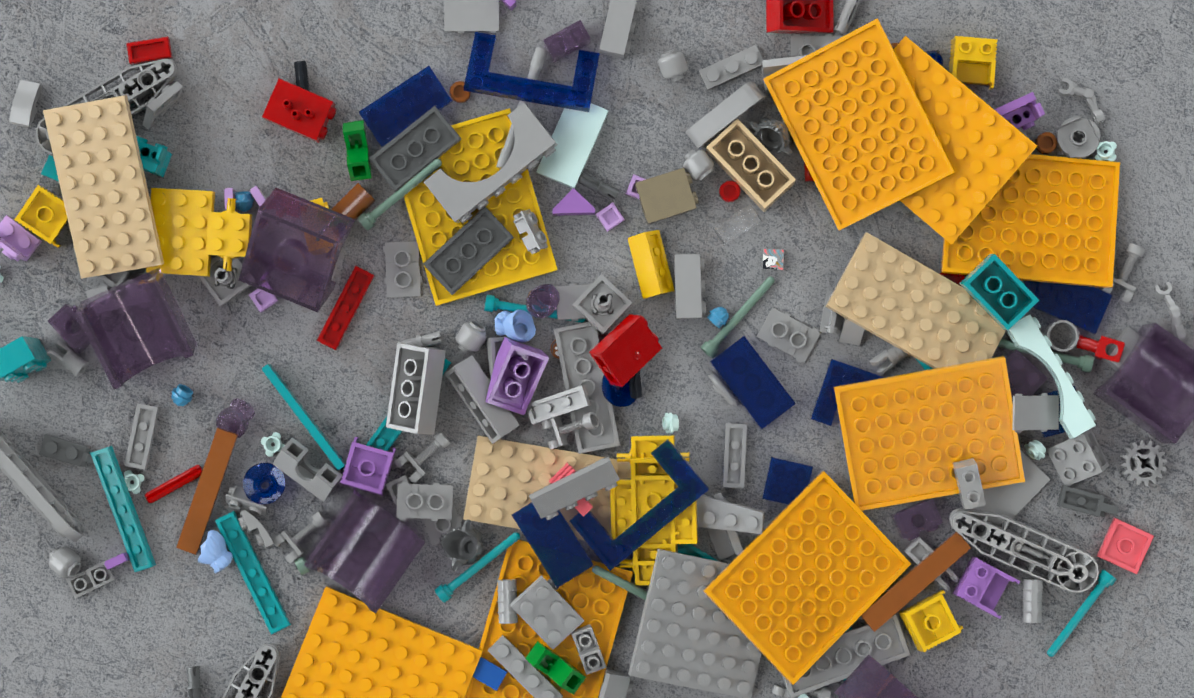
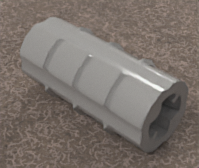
(506, 594)
(1032, 600)

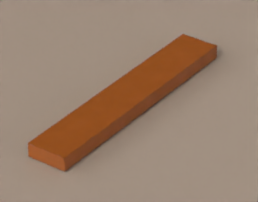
(207, 491)
(915, 581)

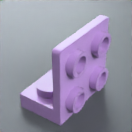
(16, 240)

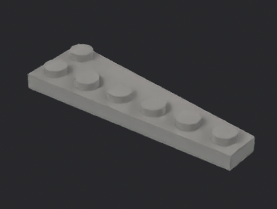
(728, 516)

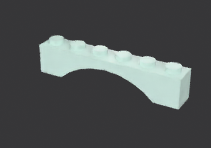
(1073, 414)

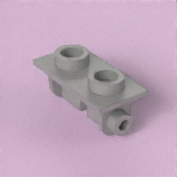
(527, 222)
(830, 321)
(238, 499)

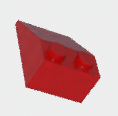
(799, 16)

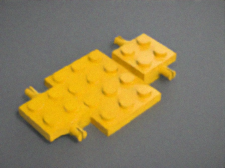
(193, 231)
(640, 494)

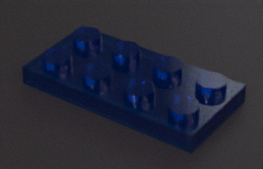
(404, 105)
(1075, 303)

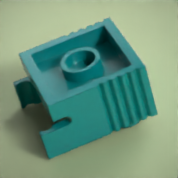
(158, 158)

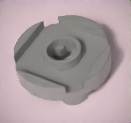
(1083, 127)

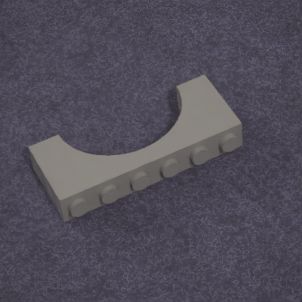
(530, 145)

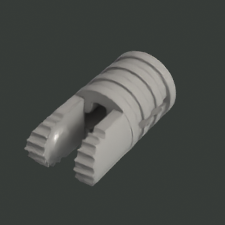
(892, 354)
(70, 361)

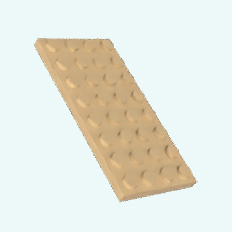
(103, 186)
(913, 307)
(511, 471)

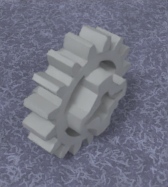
(1149, 455)

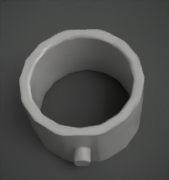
(1073, 329)

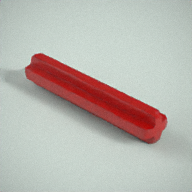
(173, 484)

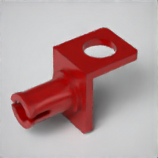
(1099, 347)

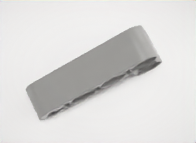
(725, 114)

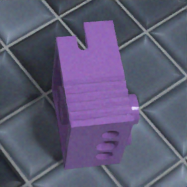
(1022, 106)
(367, 468)
(982, 585)

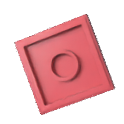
(1125, 546)

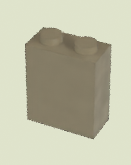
(666, 195)

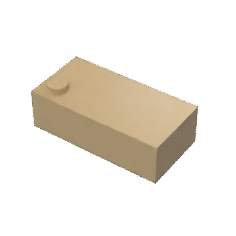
(750, 165)

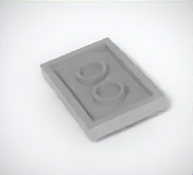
(547, 612)

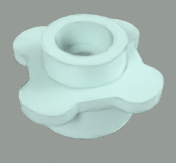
(1110, 147)
(670, 423)
(266, 441)
(1035, 449)
(128, 476)

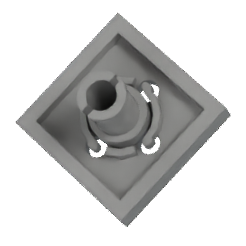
(601, 288)
(223, 292)

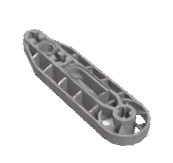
(123, 89)
(38, 491)
(1014, 542)
(246, 684)

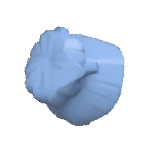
(515, 325)
(215, 552)

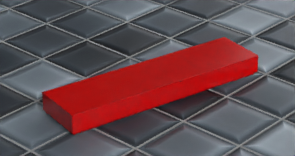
(345, 308)

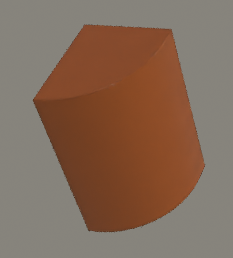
(354, 202)

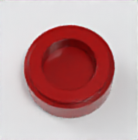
(729, 191)

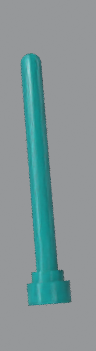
(493, 304)
(1104, 581)
(445, 591)

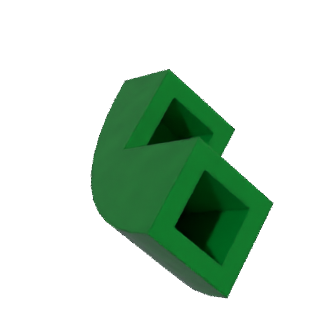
(357, 150)
(555, 667)

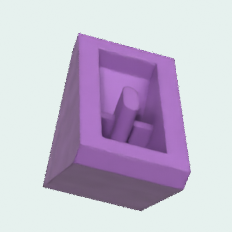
(573, 204)

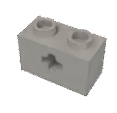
(969, 483)

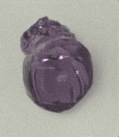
(542, 301)
(236, 417)

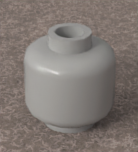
(672, 64)
(698, 165)
(471, 336)
(64, 562)

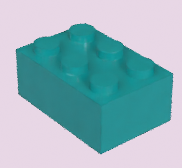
(999, 291)
(22, 358)

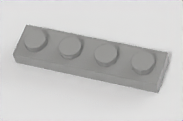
(522, 670)

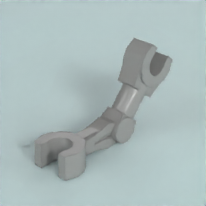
(1088, 94)
(1174, 311)

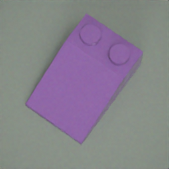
(515, 375)

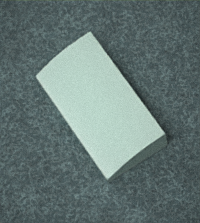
(575, 140)

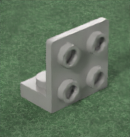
(1078, 458)

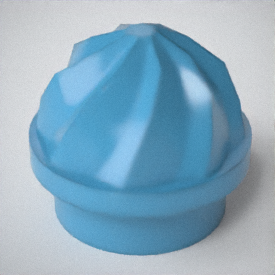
(244, 200)
(718, 316)
(181, 395)

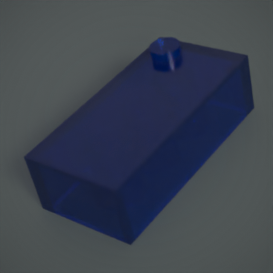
(752, 382)
(553, 544)

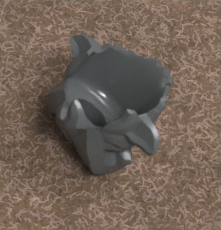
(773, 134)
(462, 545)

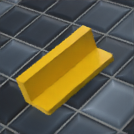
(651, 264)

